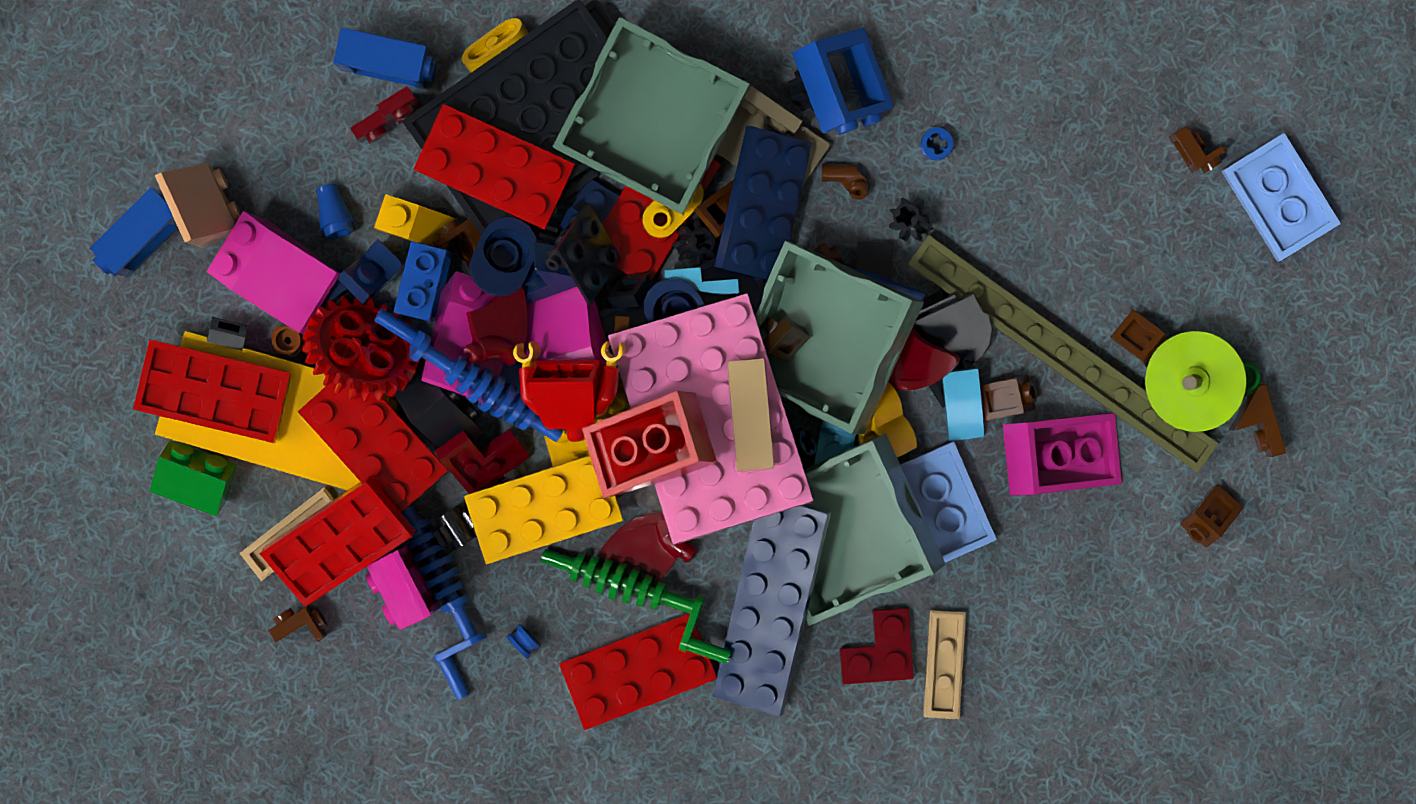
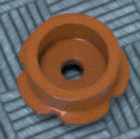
(278, 341)

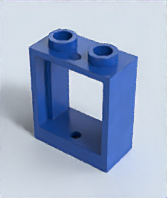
(384, 58)
(824, 90)
(135, 235)
(423, 267)

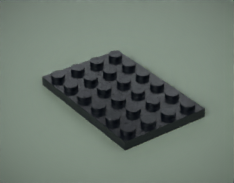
(524, 92)

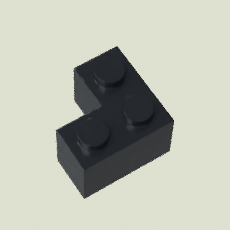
(437, 410)

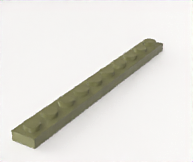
(1060, 352)

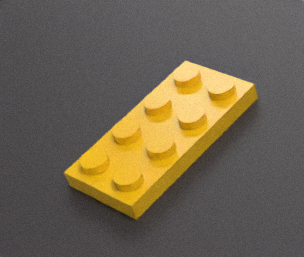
(540, 509)

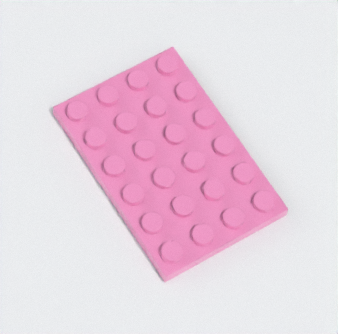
(692, 356)

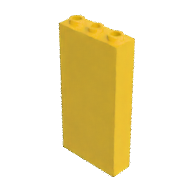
(297, 445)

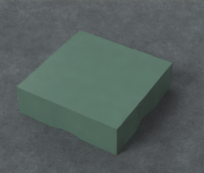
(651, 116)
(854, 332)
(873, 532)

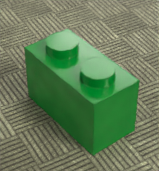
(193, 477)

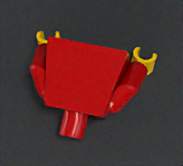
(568, 391)

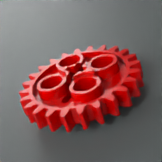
(357, 350)

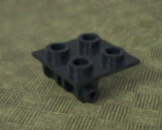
(585, 253)

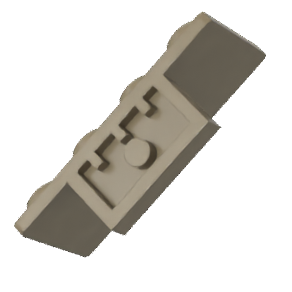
(764, 113)

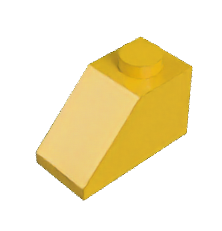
(410, 221)

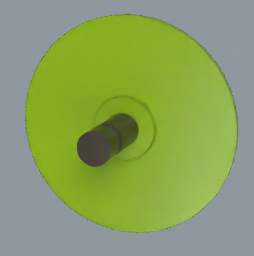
(1195, 381)

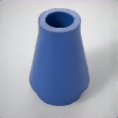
(333, 213)

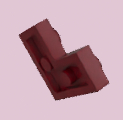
(392, 109)
(481, 468)
(889, 657)

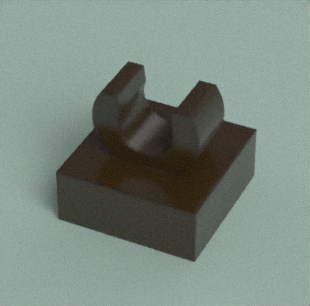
(784, 337)

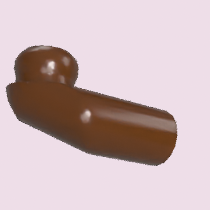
(850, 178)

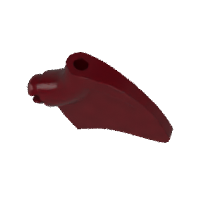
(498, 328)
(921, 364)
(642, 546)

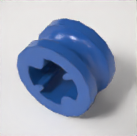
(943, 135)
(523, 641)

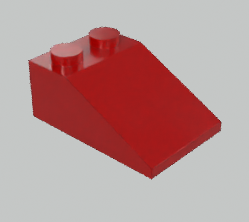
(649, 444)

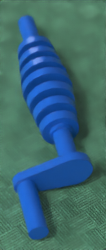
(492, 392)
(454, 603)

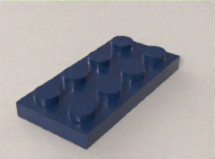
(762, 202)

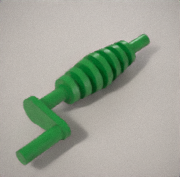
(644, 590)

